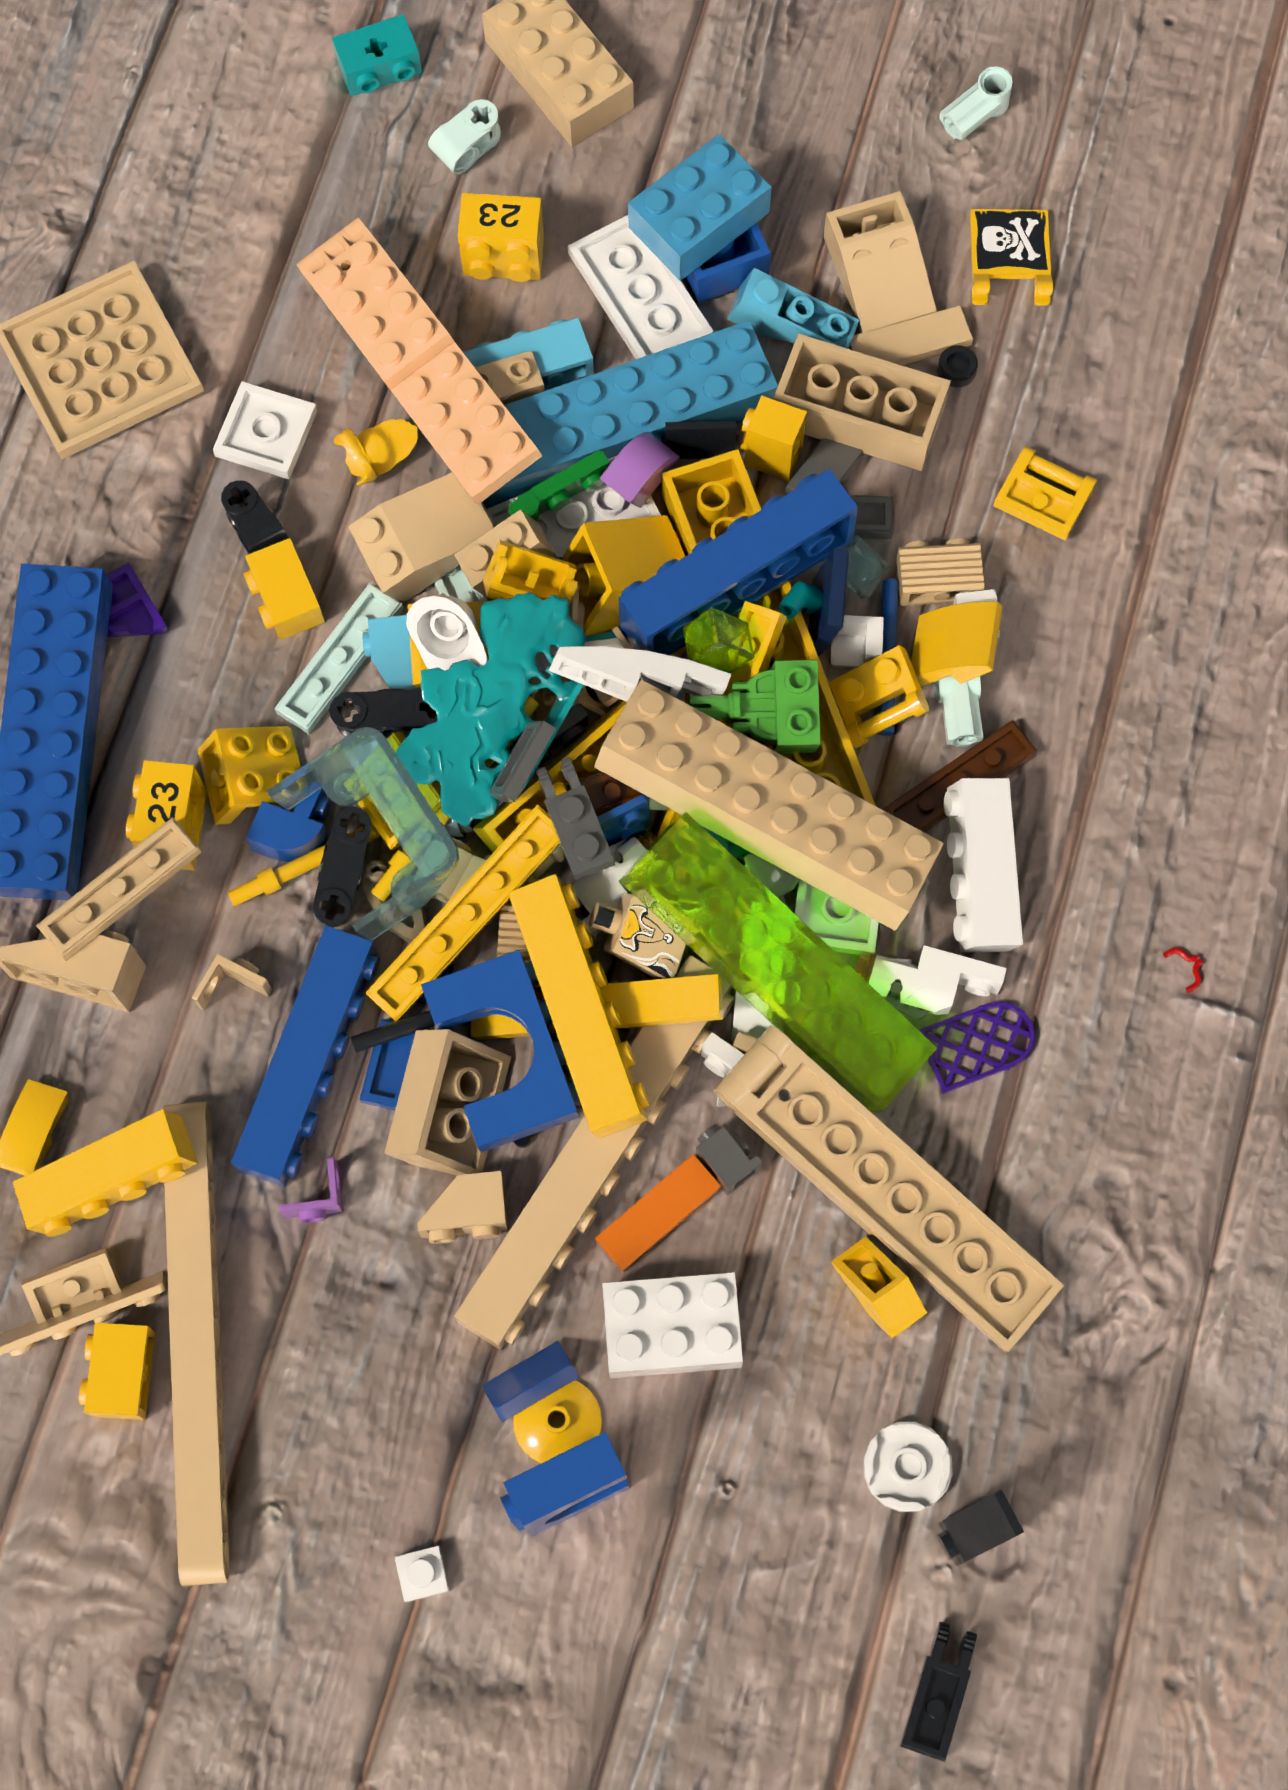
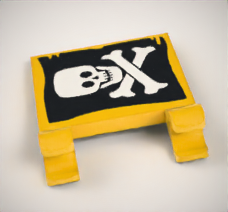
(1010, 247)

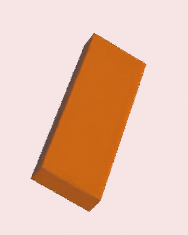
(658, 1213)

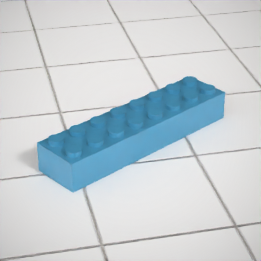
(690, 382)

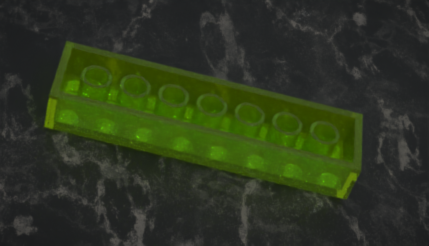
(777, 963)

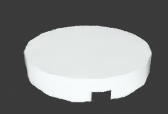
(907, 1467)

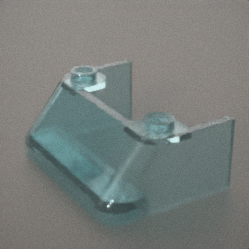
(370, 767)

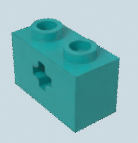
(377, 55)

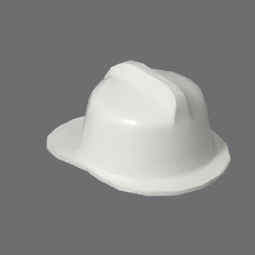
(445, 631)

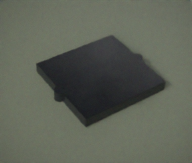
(701, 439)

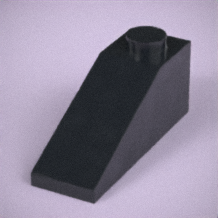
(979, 1528)

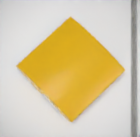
(956, 641)

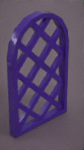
(999, 1067)

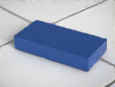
(386, 1071)

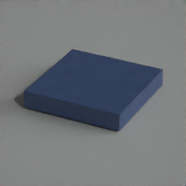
(829, 619)

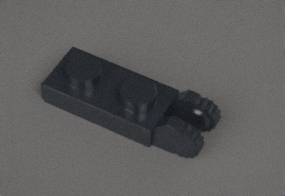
(938, 1697)

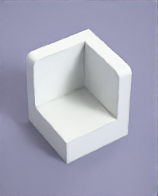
(857, 641)

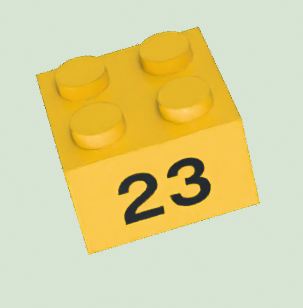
(501, 237)
(163, 793)

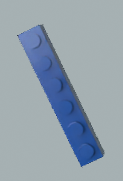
(305, 1057)

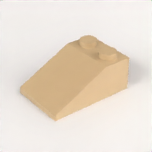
(416, 534)
(100, 972)

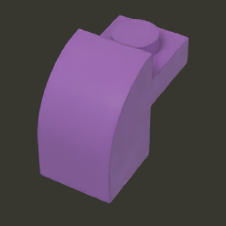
(639, 468)

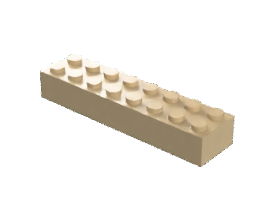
(768, 805)

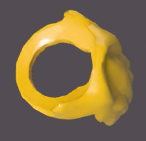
(377, 448)

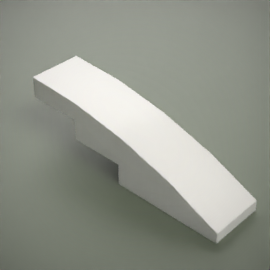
(621, 669)

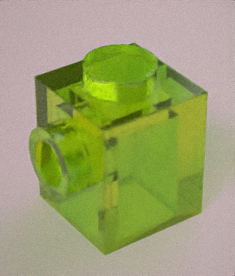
(718, 641)

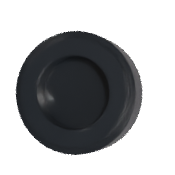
(957, 365)

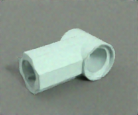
(977, 103)
(960, 710)

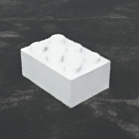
(672, 1325)

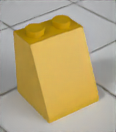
(614, 556)

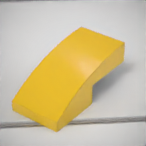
(30, 1127)

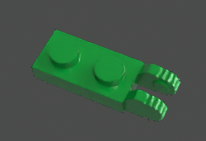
(557, 490)

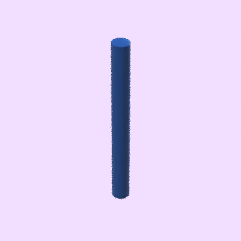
(890, 614)

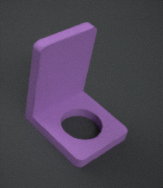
(315, 1210)

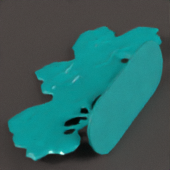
(485, 704)

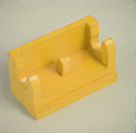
(522, 571)

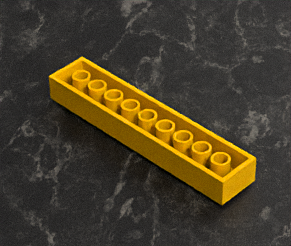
(702, 505)

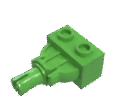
(772, 706)

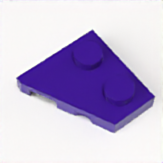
(131, 607)

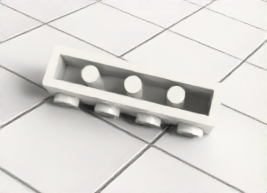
(983, 865)

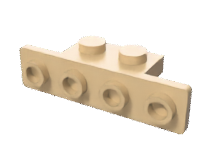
(74, 1295)

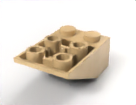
(879, 261)

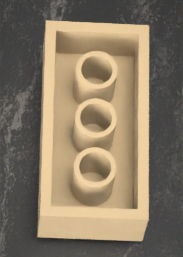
(559, 65)
(864, 400)

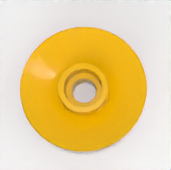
(581, 1423)

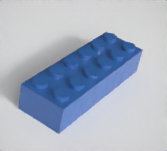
(740, 564)

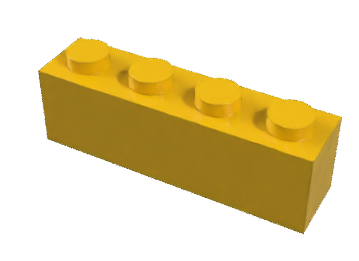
(105, 1173)

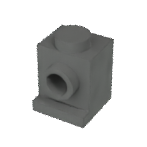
(726, 1158)

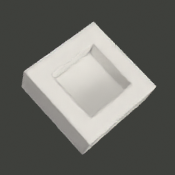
(422, 1574)

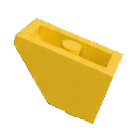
(879, 1287)

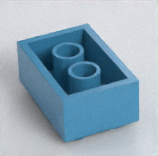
(699, 207)

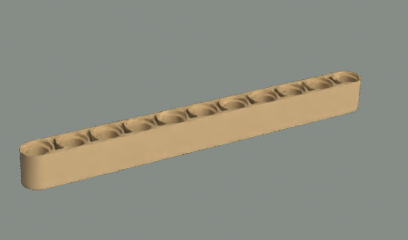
(196, 1361)

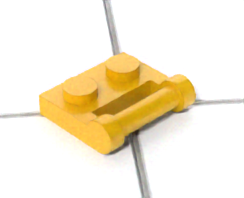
(1041, 502)
(874, 685)

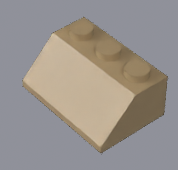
(429, 1115)

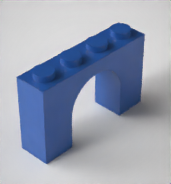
(506, 989)
(564, 1486)

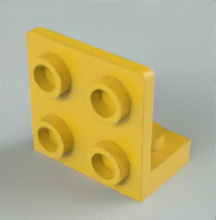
(244, 765)

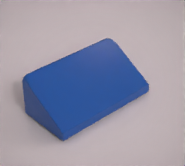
(530, 1381)

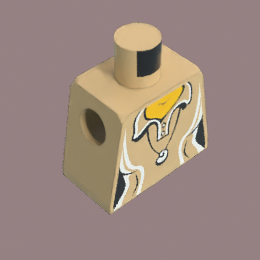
(639, 937)

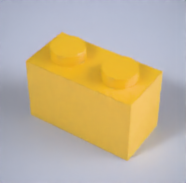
(773, 437)
(284, 588)
(118, 1371)

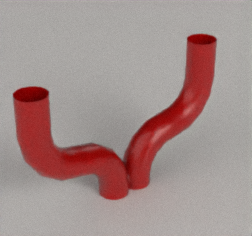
(1197, 964)

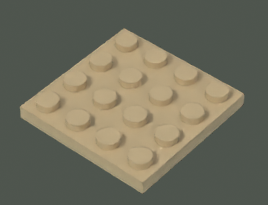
(98, 359)

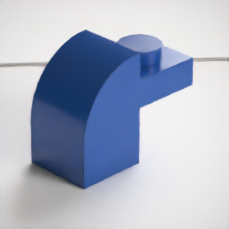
(290, 834)

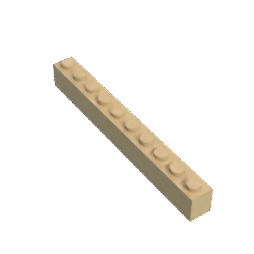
(576, 1182)

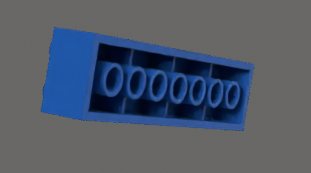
(50, 727)

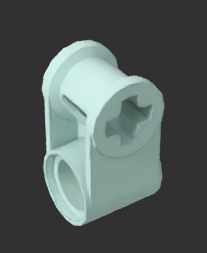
(466, 138)

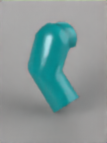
(800, 596)

